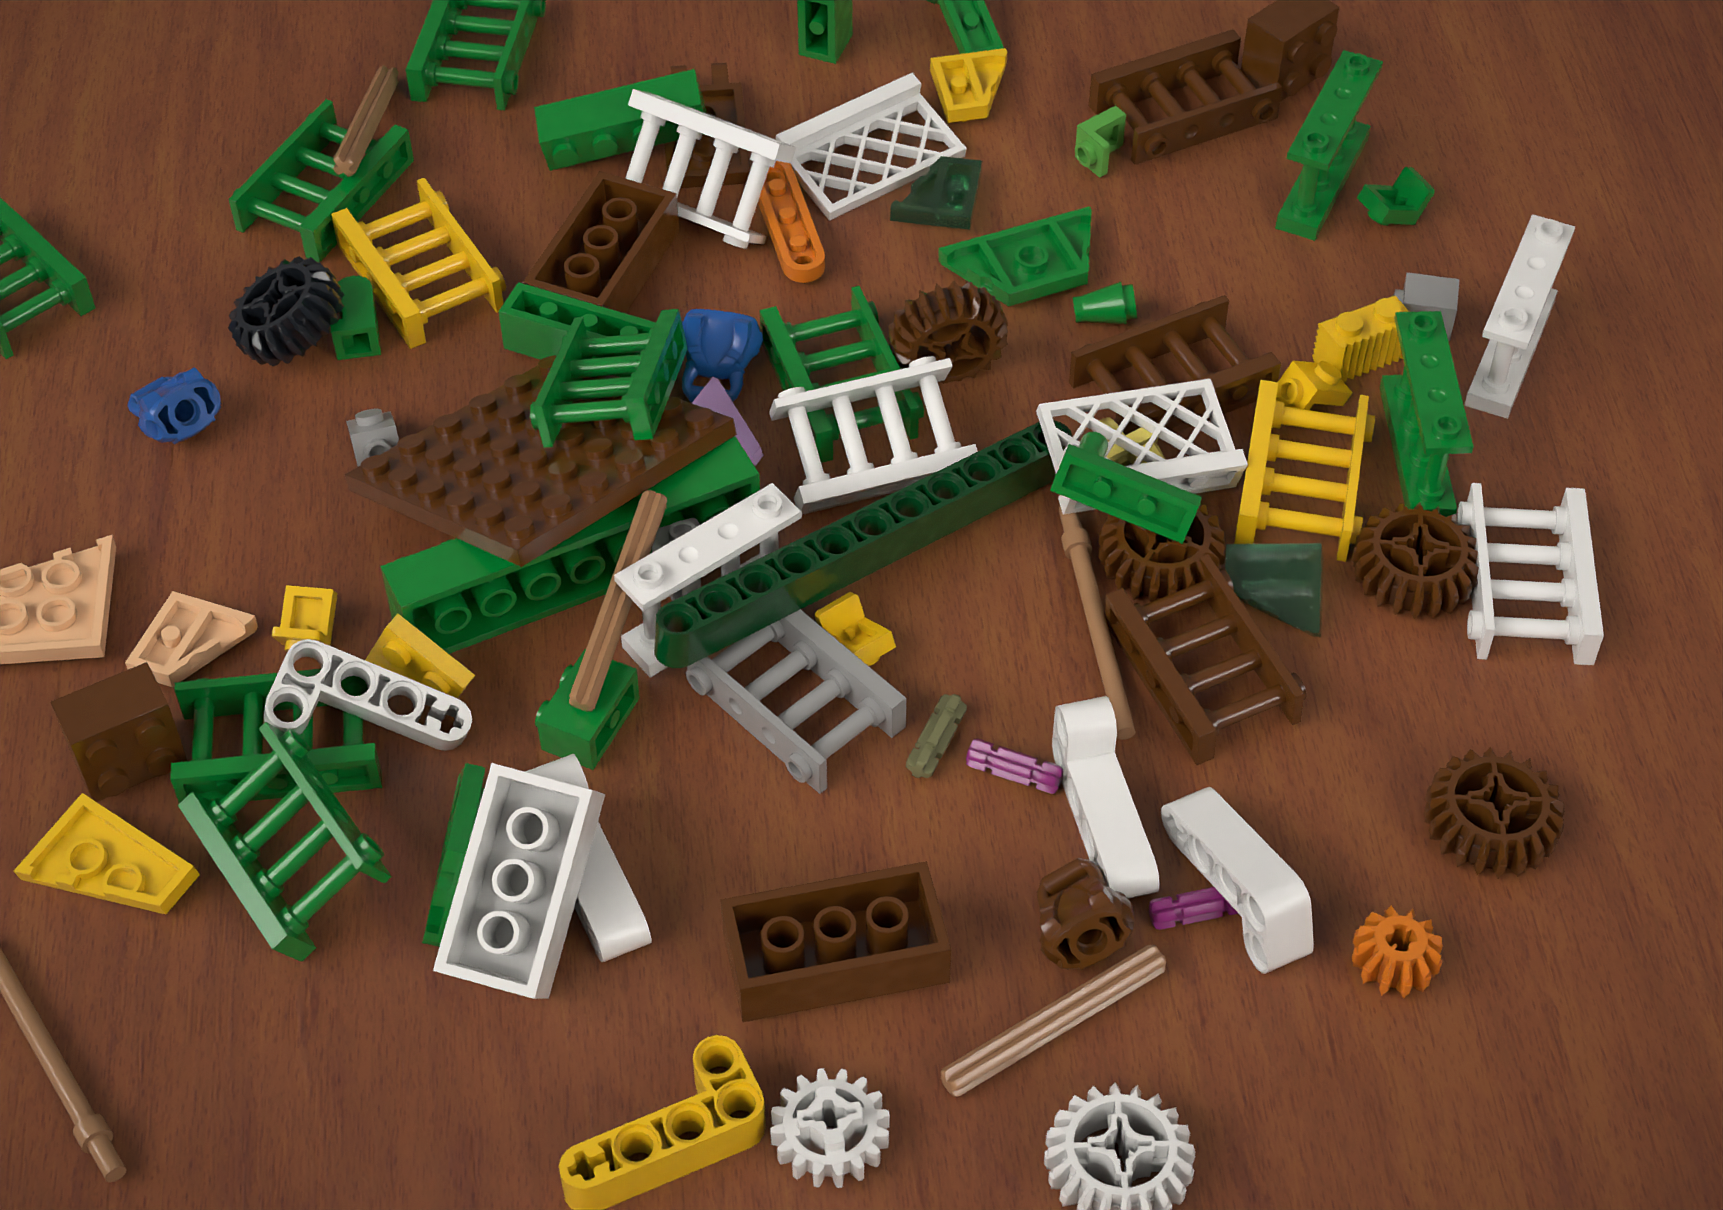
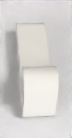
(371, 705)
(1100, 796)
(1247, 874)
(604, 896)

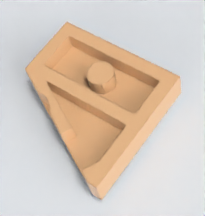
(188, 637)

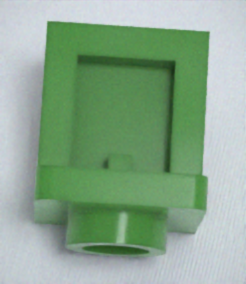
(1098, 138)

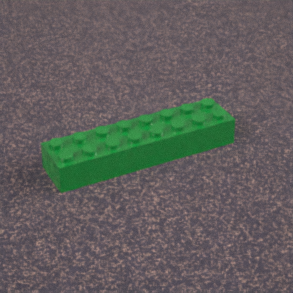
(470, 595)

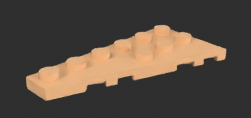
(57, 606)

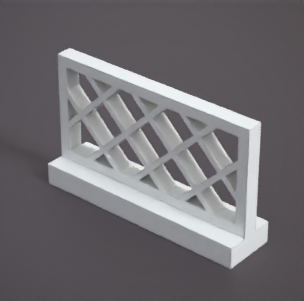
(850, 125)
(1192, 473)

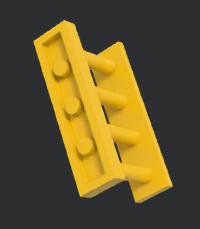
(393, 289)
(1262, 479)

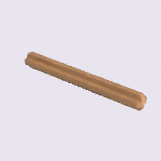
(365, 121)
(616, 604)
(1052, 1020)

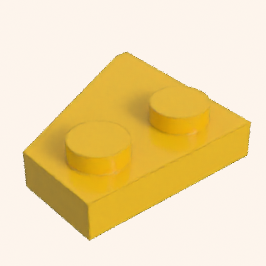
(968, 82)
(417, 657)

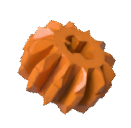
(1397, 951)

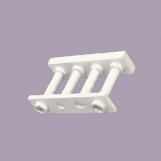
(727, 140)
(1519, 316)
(863, 479)
(696, 554)
(1572, 554)

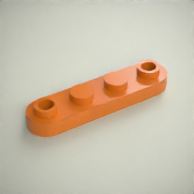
(791, 225)

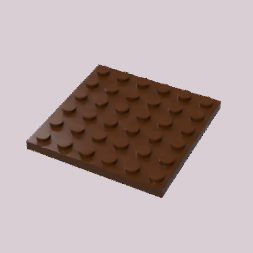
(501, 491)

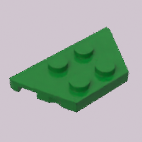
(1027, 258)
(458, 834)

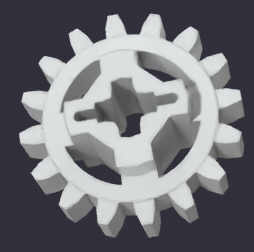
(825, 1151)

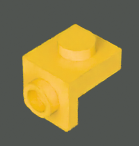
(1312, 384)
(306, 615)
(848, 625)

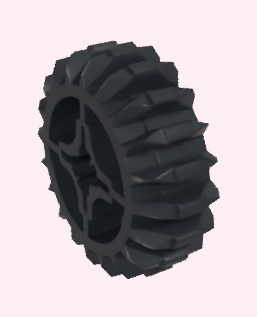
(286, 311)

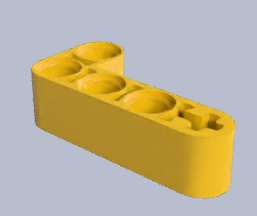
(659, 1133)

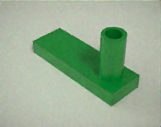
(970, 25)
(1123, 491)

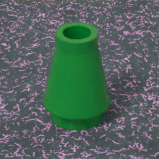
(1107, 305)

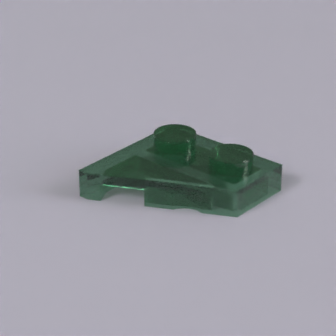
(943, 195)
(1280, 581)

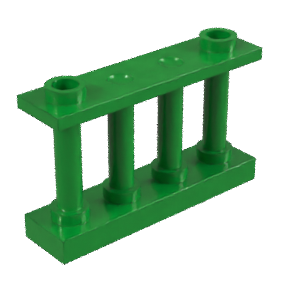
(446, 20)
(1328, 145)
(358, 193)
(42, 264)
(794, 367)
(642, 394)
(1425, 412)
(342, 767)
(238, 852)

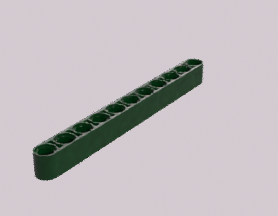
(852, 548)

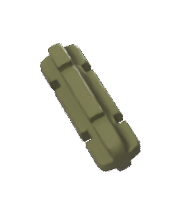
(936, 736)

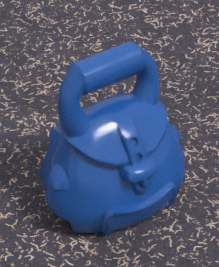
(718, 347)
(176, 406)

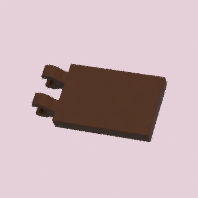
(724, 102)

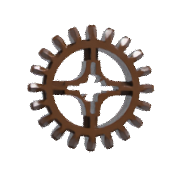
(950, 324)
(1416, 560)
(1154, 563)
(1498, 805)

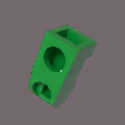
(358, 328)

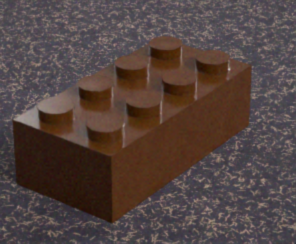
(609, 243)
(835, 941)

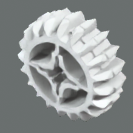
(1159, 1148)

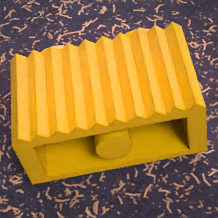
(1360, 338)

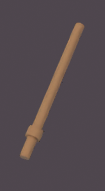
(1078, 549)
(90, 1128)

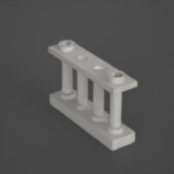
(842, 674)

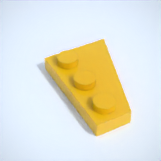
(108, 860)

